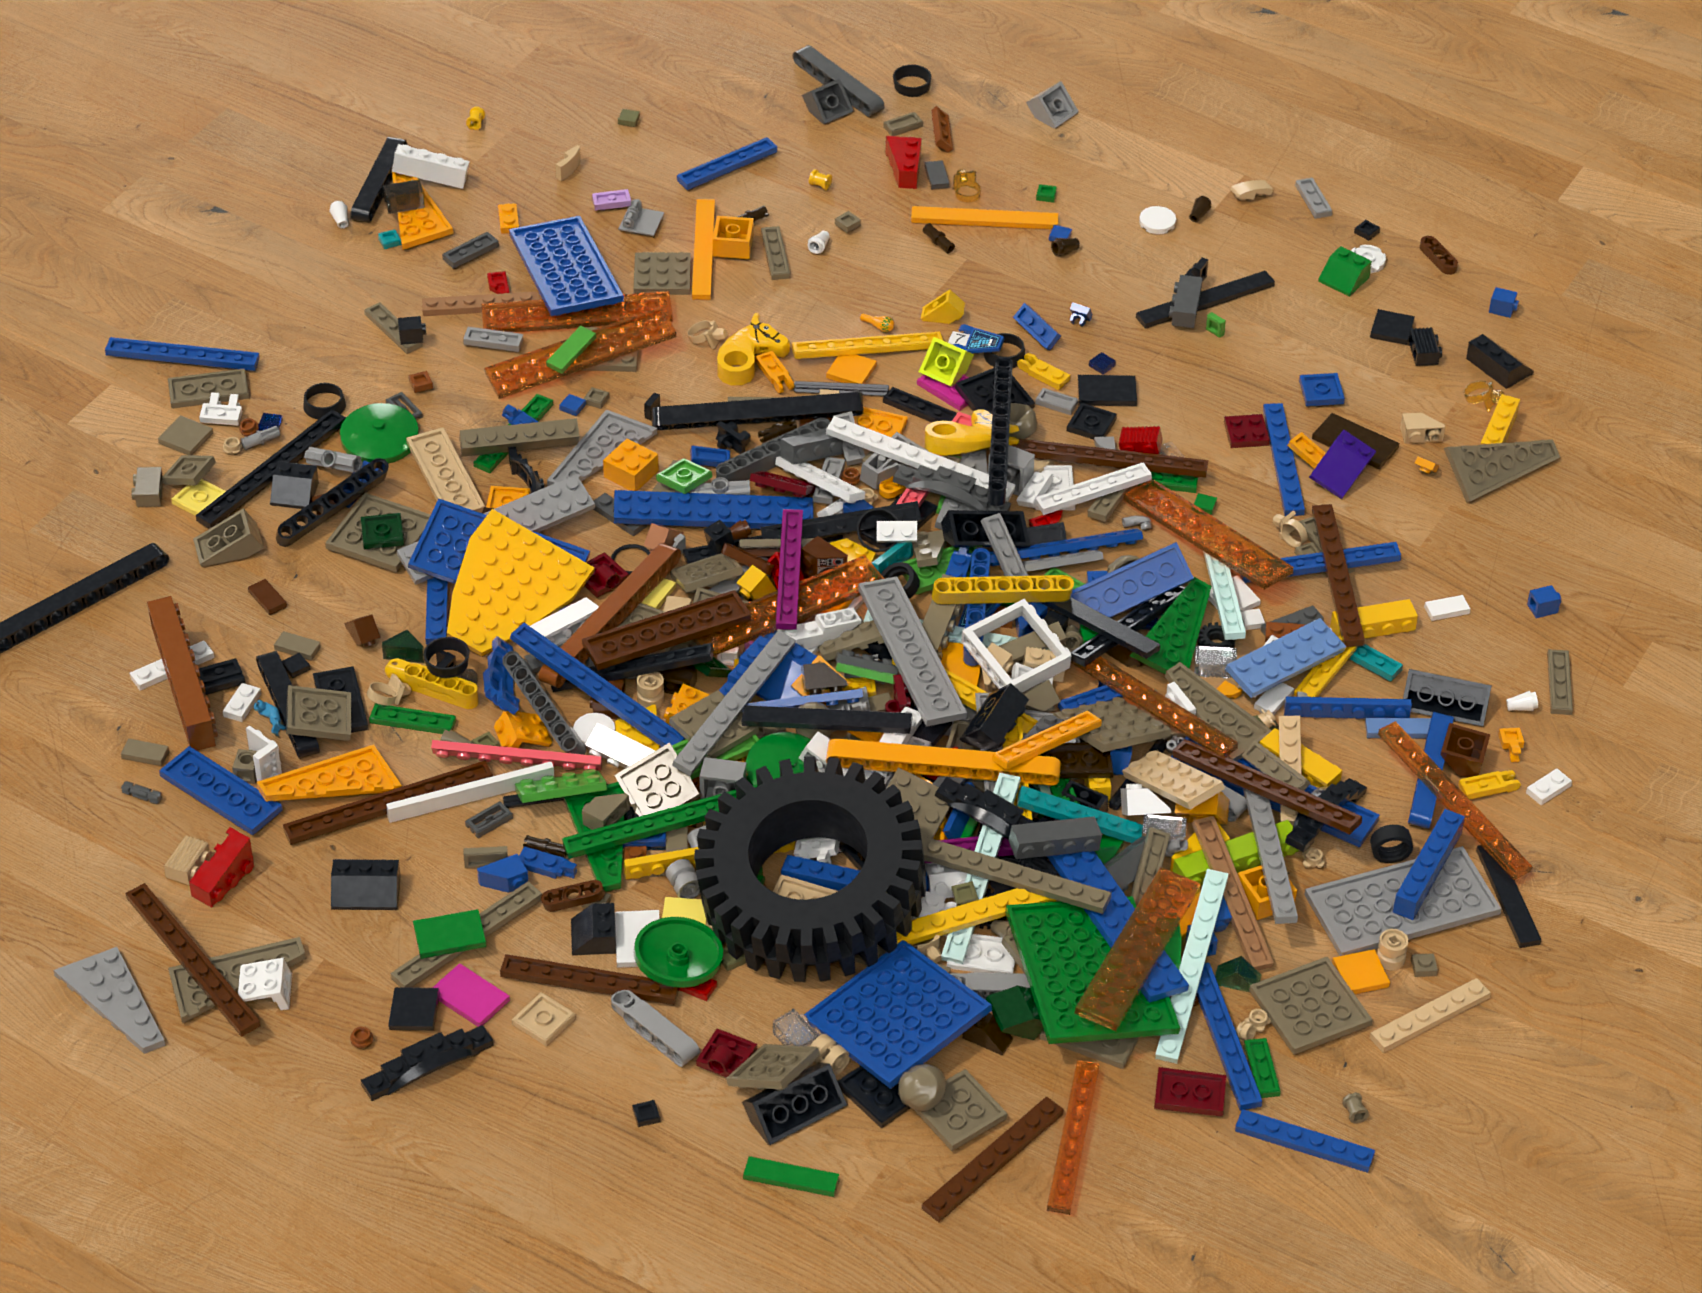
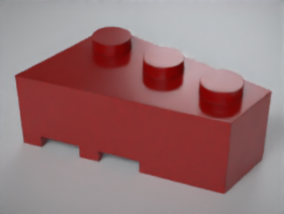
(904, 158)
(224, 870)

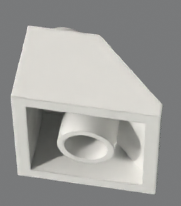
(1141, 801)

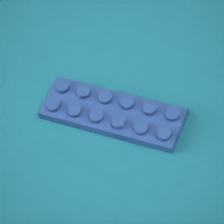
(1285, 658)

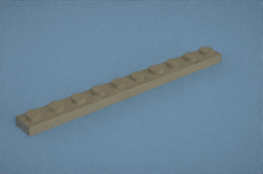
(1015, 875)

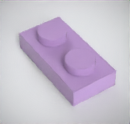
(611, 199)

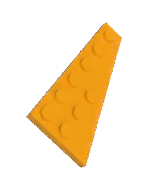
(421, 224)
(347, 774)

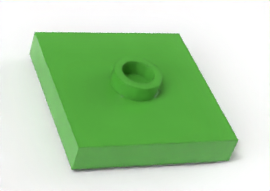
(684, 476)

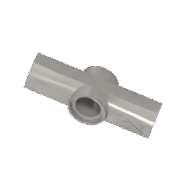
(325, 458)
(722, 486)

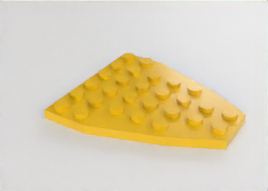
(508, 581)

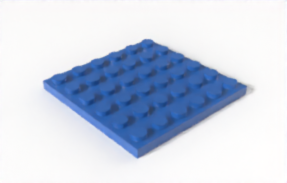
(898, 1013)

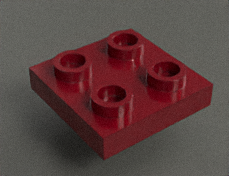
(605, 576)
(900, 699)
(725, 1053)

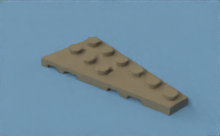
(1490, 466)
(1218, 709)

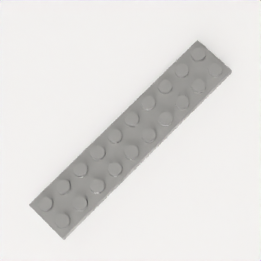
(534, 511)
(912, 651)

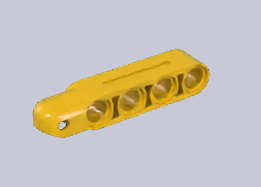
(450, 690)

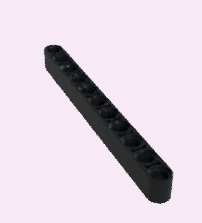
(756, 410)
(1000, 431)
(81, 595)

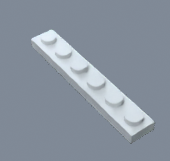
(823, 479)
(1093, 488)

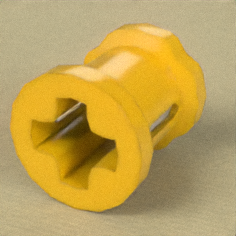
(475, 118)
(820, 179)

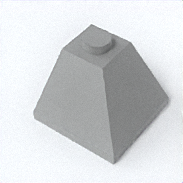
(1053, 105)

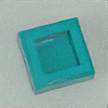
(389, 239)

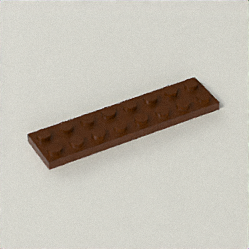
(666, 629)

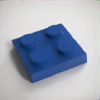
(1321, 389)

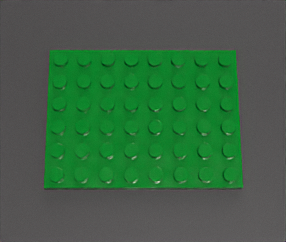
(1060, 959)

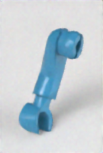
(272, 713)

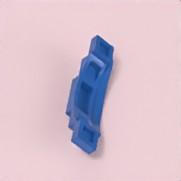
(745, 661)
(497, 680)

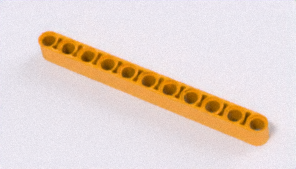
(940, 761)

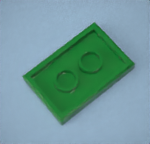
(449, 933)

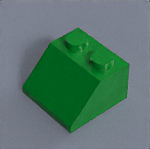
(1345, 271)

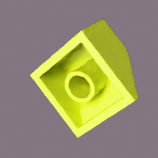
(945, 362)

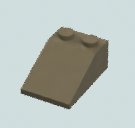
(229, 540)

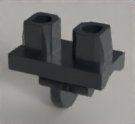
(729, 438)

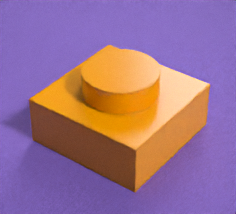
(1426, 466)

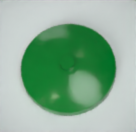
(378, 432)
(775, 748)
(678, 952)

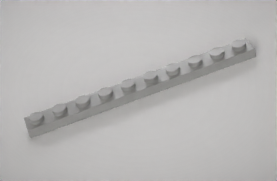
(733, 703)
(1271, 858)

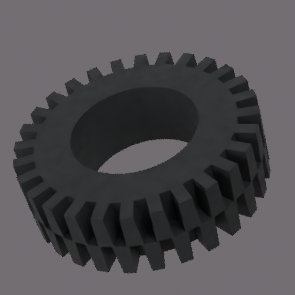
(823, 928)

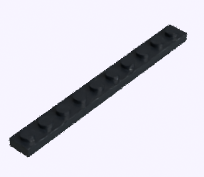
(263, 474)

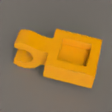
(1513, 740)

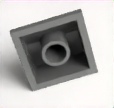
(828, 102)

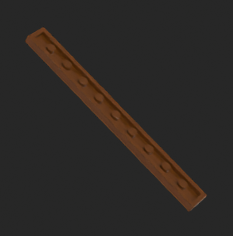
(1113, 457)
(1338, 575)
(1267, 786)
(376, 805)
(193, 960)

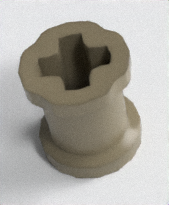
(1356, 1110)

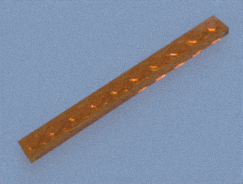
(1160, 706)
(1455, 800)

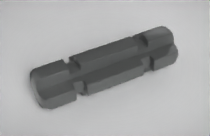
(141, 792)

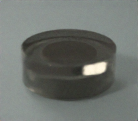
(470, 675)

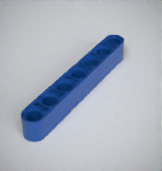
(976, 612)
(1424, 799)

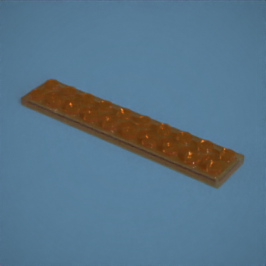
(534, 315)
(610, 343)
(1208, 534)
(815, 596)
(1137, 949)

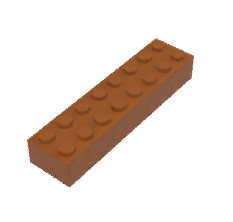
(182, 673)

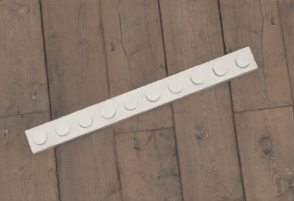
(902, 451)

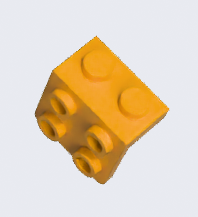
(683, 699)
(521, 728)

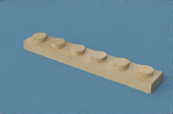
(1290, 753)
(1430, 1015)

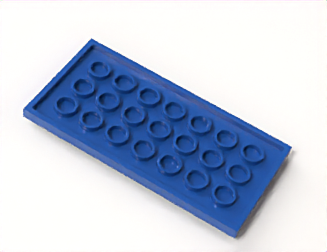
(566, 265)
(447, 537)

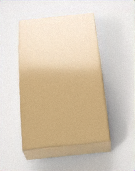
(568, 164)
(1249, 189)

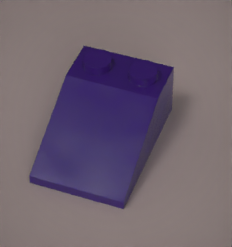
(1342, 464)

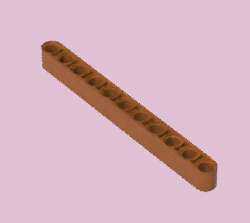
(617, 605)

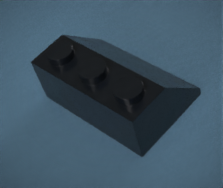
(1496, 361)
(995, 718)
(365, 884)

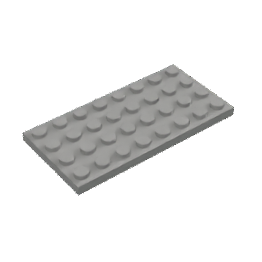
(1361, 906)

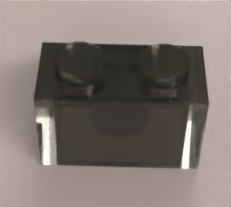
(403, 196)

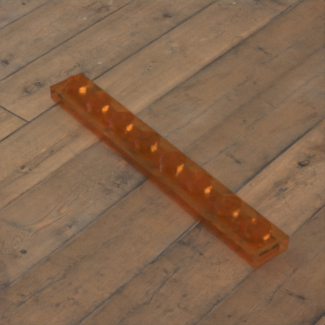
(1073, 1137)

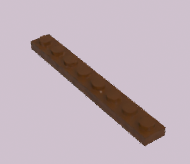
(586, 979)
(992, 1159)

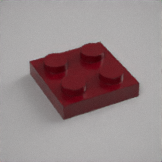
(1246, 431)

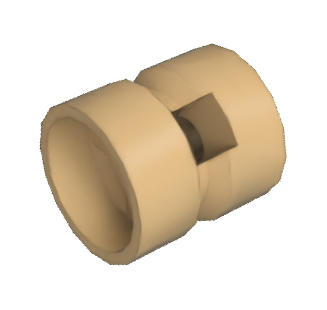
(650, 689)
(1392, 949)
(831, 1053)

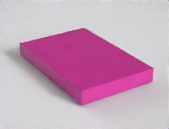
(943, 391)
(470, 995)

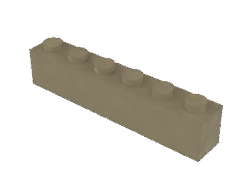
(522, 436)
(940, 622)

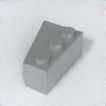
(879, 468)

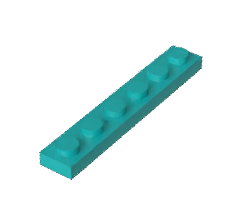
(1064, 809)

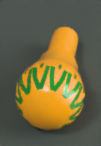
(883, 323)

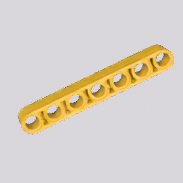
(1012, 589)

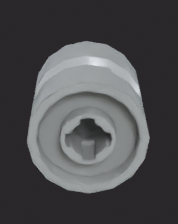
(683, 879)

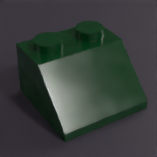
(1016, 1012)

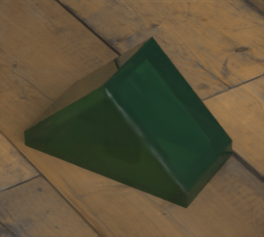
(404, 647)
(1237, 974)

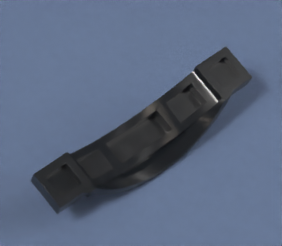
(524, 471)
(982, 806)
(1307, 828)
(424, 1059)

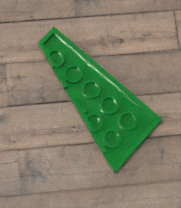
(1178, 628)
(606, 863)

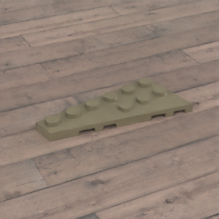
(192, 999)

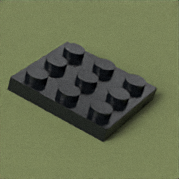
(979, 391)

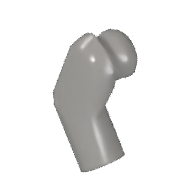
(1137, 520)
(1173, 743)

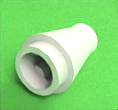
(340, 213)
(818, 242)
(1523, 702)

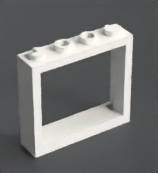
(993, 669)

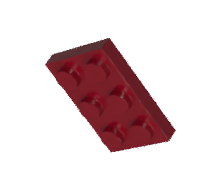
(782, 483)
(1190, 1091)

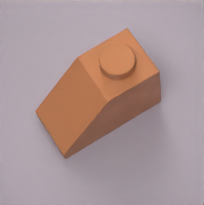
(660, 534)

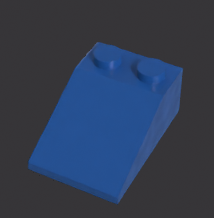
(780, 681)

